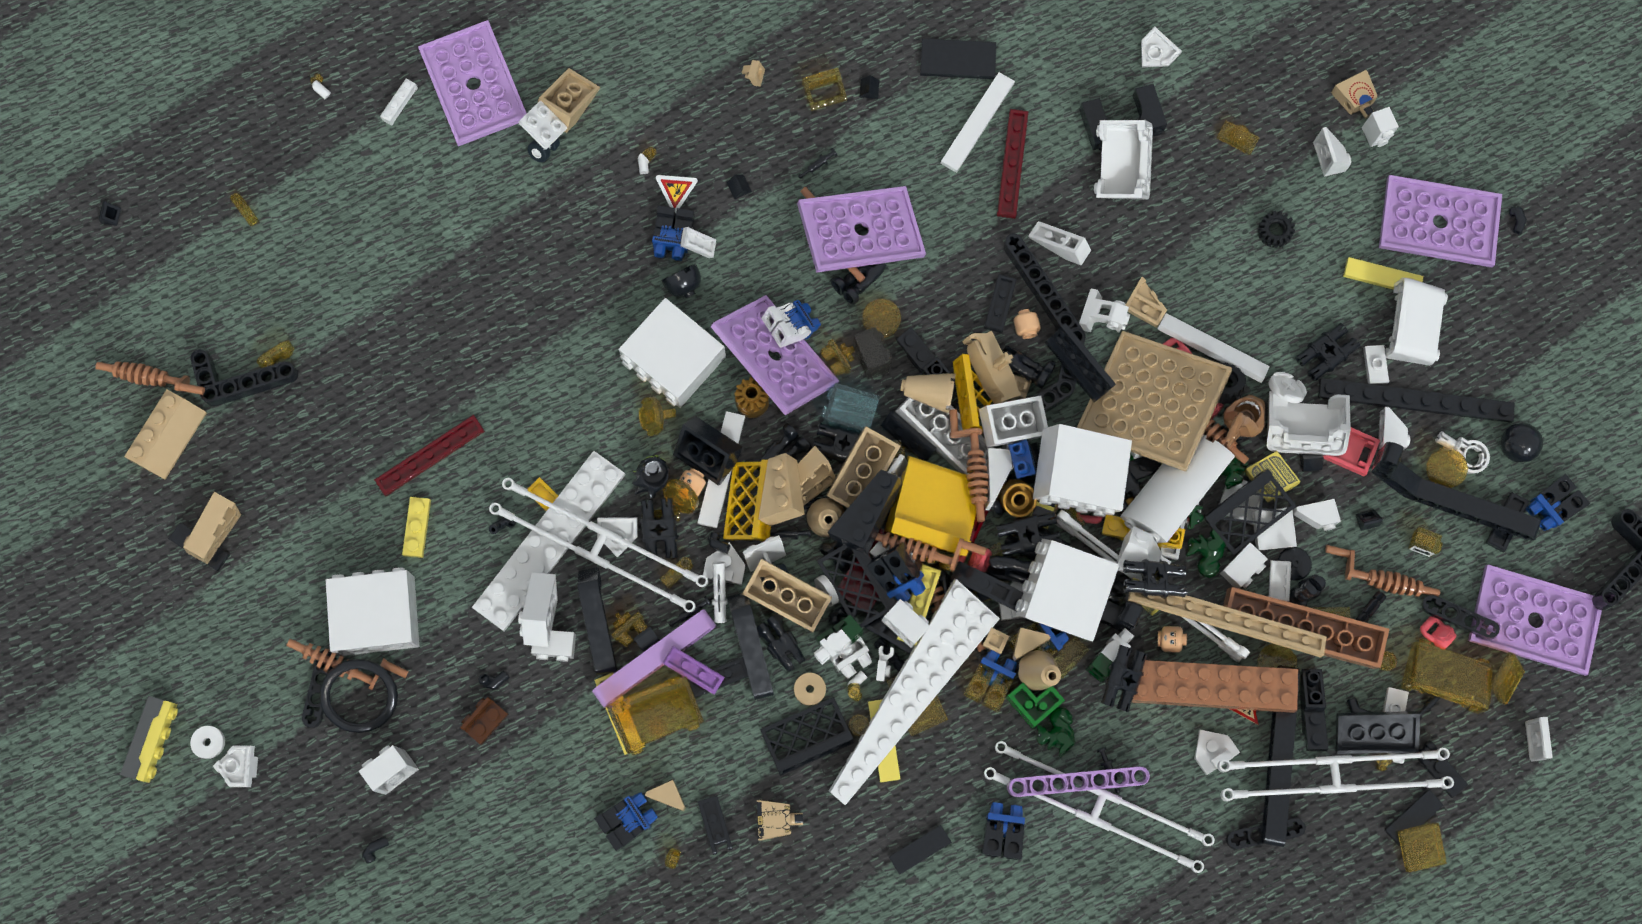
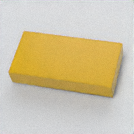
(542, 490)

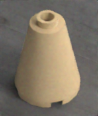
(931, 390)
(818, 512)
(1038, 670)

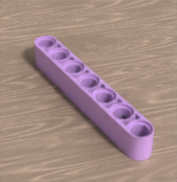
(652, 658)
(1087, 777)

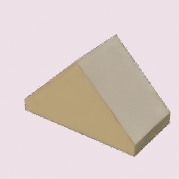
(1027, 641)
(667, 794)

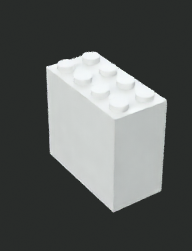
(672, 353)
(1082, 470)
(1067, 589)
(372, 612)

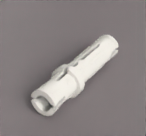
(719, 602)

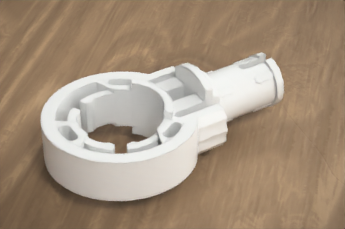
(1464, 445)

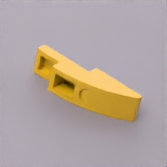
(1115, 527)

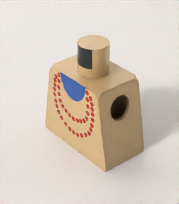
(1356, 94)

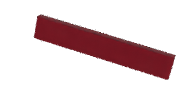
(1012, 163)
(429, 455)

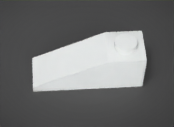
(1063, 243)
(998, 465)

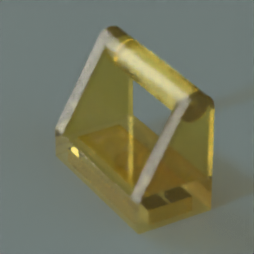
(820, 80)

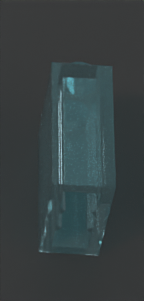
(850, 408)

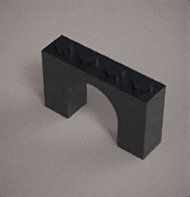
(1147, 106)

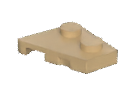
(1145, 304)

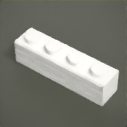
(398, 102)

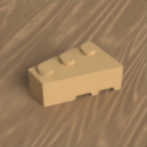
(814, 474)
(781, 491)
(212, 528)

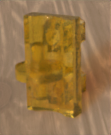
(842, 365)
(621, 633)

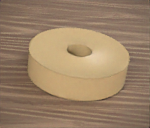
(816, 682)

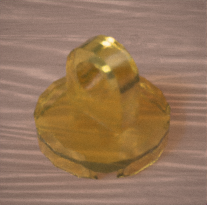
(652, 416)

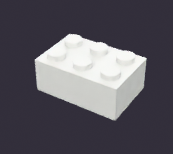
(1013, 421)
(538, 609)
(388, 769)

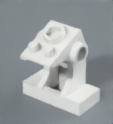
(1117, 316)

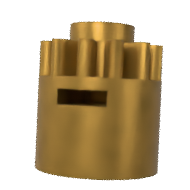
(748, 406)
(1023, 504)

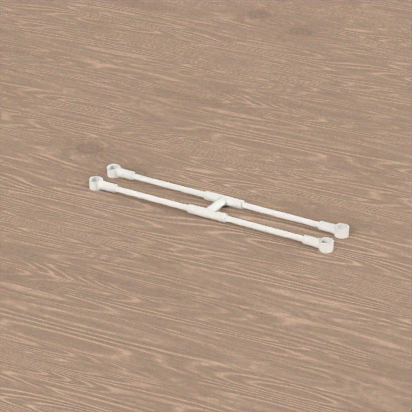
(1071, 526)
(603, 534)
(1334, 762)
(1094, 819)

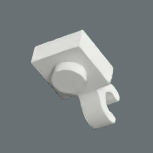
(884, 669)

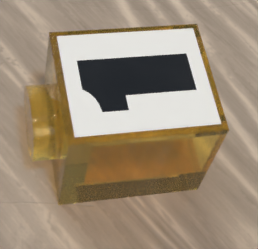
(1425, 542)

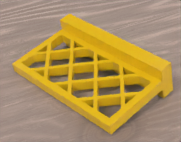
(967, 393)
(760, 530)

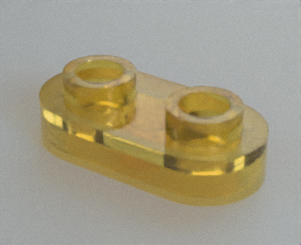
(281, 351)

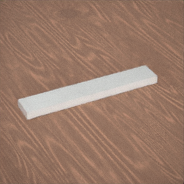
(977, 122)
(1213, 347)
(715, 494)

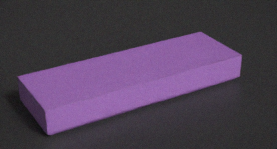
(693, 670)

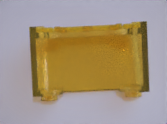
(1448, 676)
(655, 713)

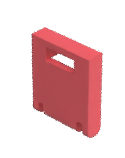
(1355, 446)

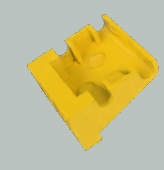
(933, 506)

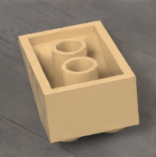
(569, 97)

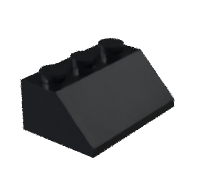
(707, 450)

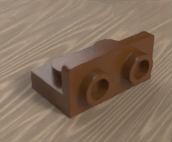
(483, 720)

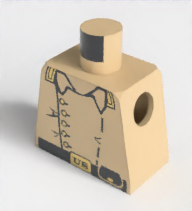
(775, 819)

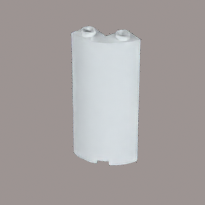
(1175, 493)

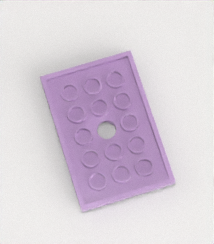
(465, 56)
(886, 214)
(1469, 214)
(792, 379)
(1567, 627)

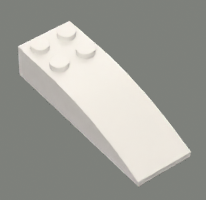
(936, 428)

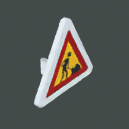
(676, 189)

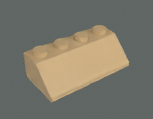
(165, 434)
(868, 456)
(790, 597)

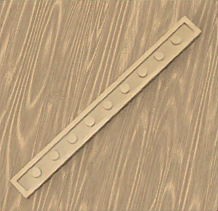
(1236, 622)

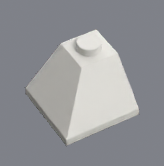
(1331, 153)
(1137, 547)

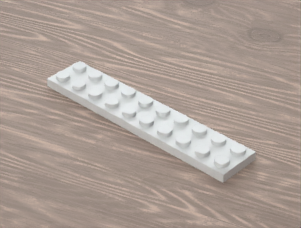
(539, 554)

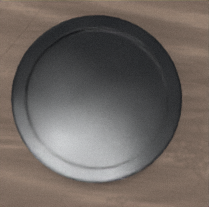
(1300, 562)

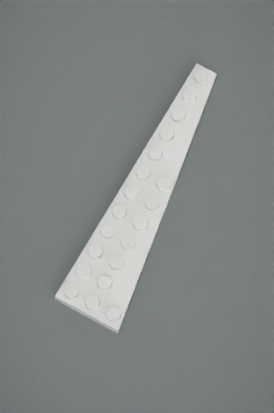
(952, 637)

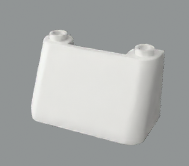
(1125, 159)
(1416, 322)
(1309, 427)

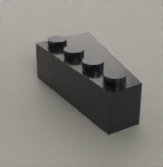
(865, 516)

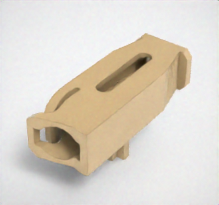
(992, 367)

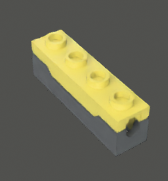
(149, 739)

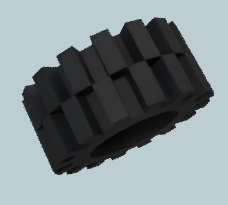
(1280, 219)

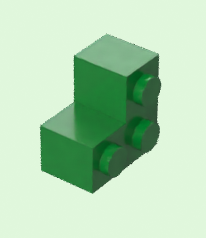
(1034, 709)

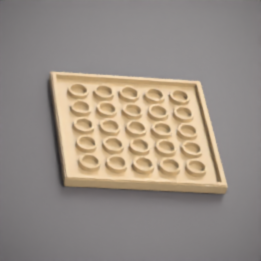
(1158, 399)

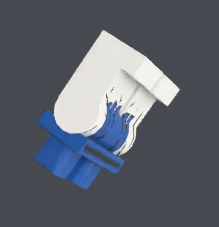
(791, 321)

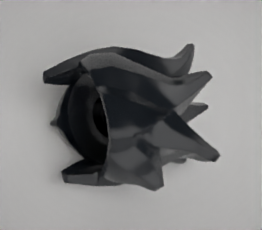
(651, 475)

